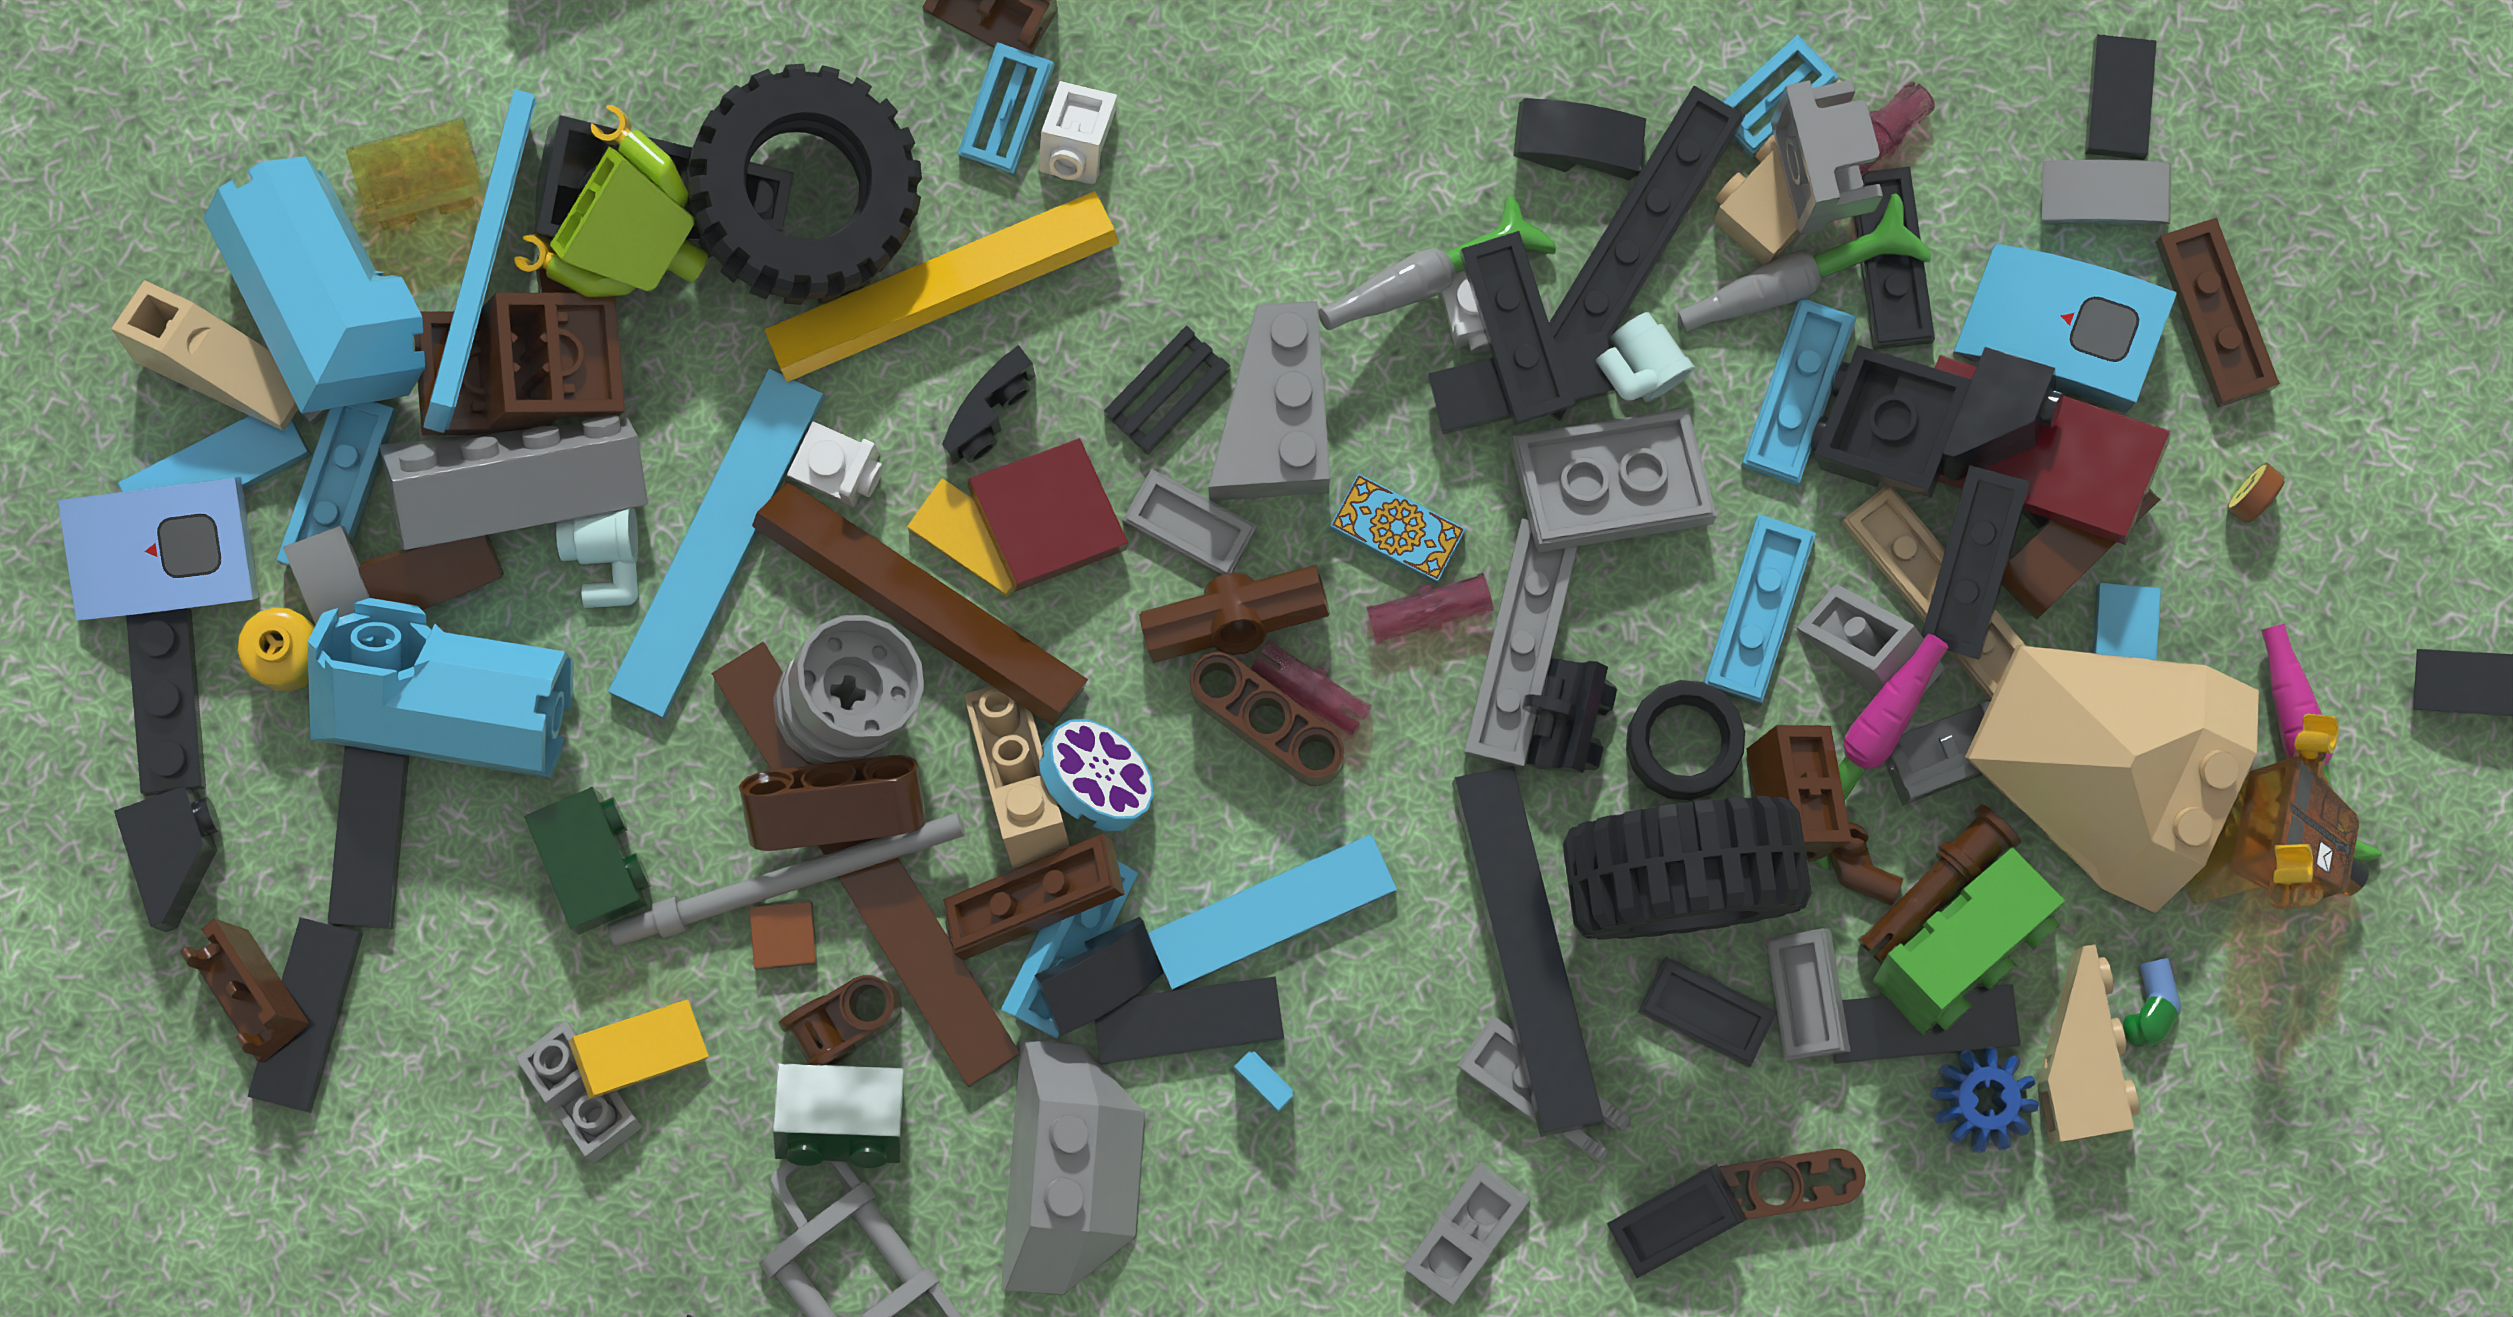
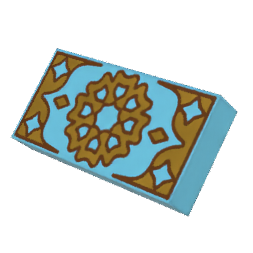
(1397, 528)

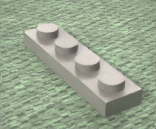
(1519, 651)

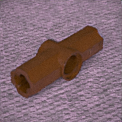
(1234, 614)

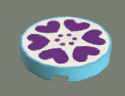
(1096, 774)

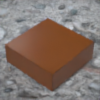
(783, 935)

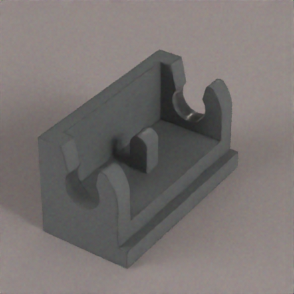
(1934, 755)

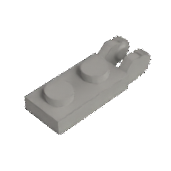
(1497, 1066)

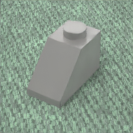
(1862, 638)

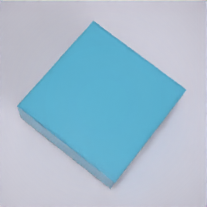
(1264, 1081)

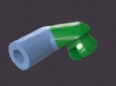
(2160, 1008)

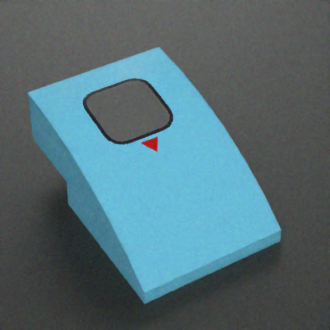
(2070, 316)

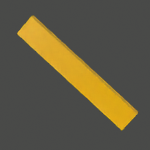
(941, 286)

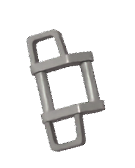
(856, 1204)

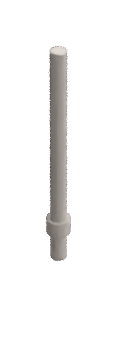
(673, 915)

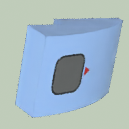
(158, 549)

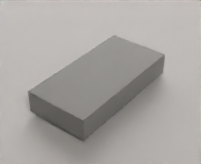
(1189, 524)
(1808, 995)

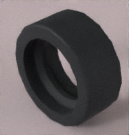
(1692, 694)

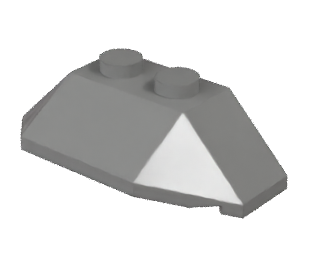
(1069, 1169)

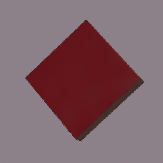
(1047, 514)

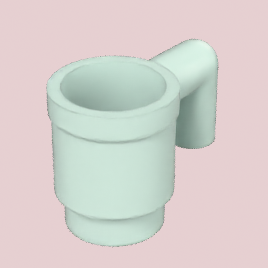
(1644, 360)
(603, 539)

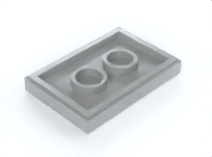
(1612, 480)

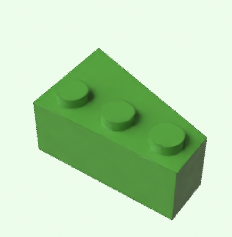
(1969, 943)

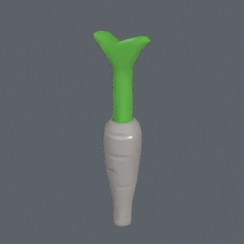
(1425, 273)
(1800, 273)

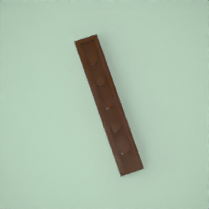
(920, 603)

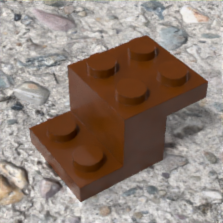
(529, 362)

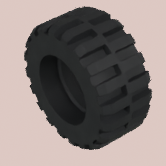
(851, 122)
(1686, 867)

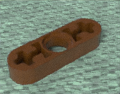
(1817, 1163)

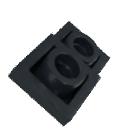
(1582, 134)
(975, 422)
(2464, 682)
(1100, 979)

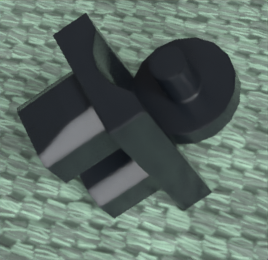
(1568, 716)

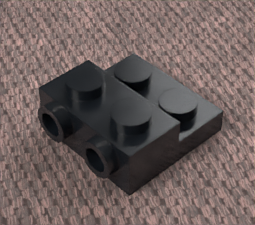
(1889, 421)

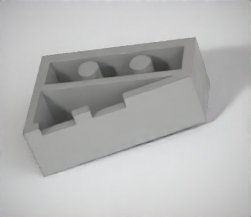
(1277, 412)

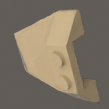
(2120, 761)

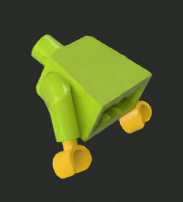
(623, 224)

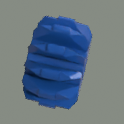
(1963, 1100)

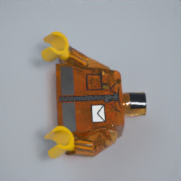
(2296, 829)

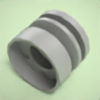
(871, 672)

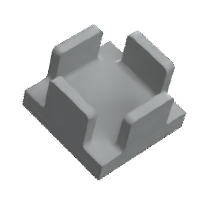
(1820, 149)

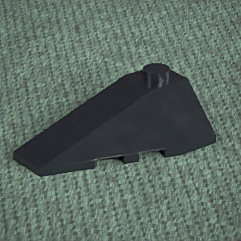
(574, 153)

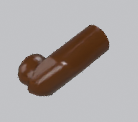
(1857, 873)

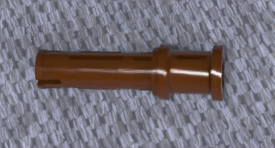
(1957, 867)

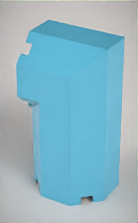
(312, 290)
(435, 694)

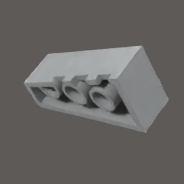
(511, 479)

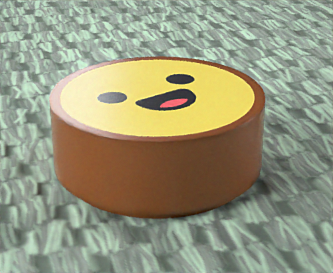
(2256, 493)

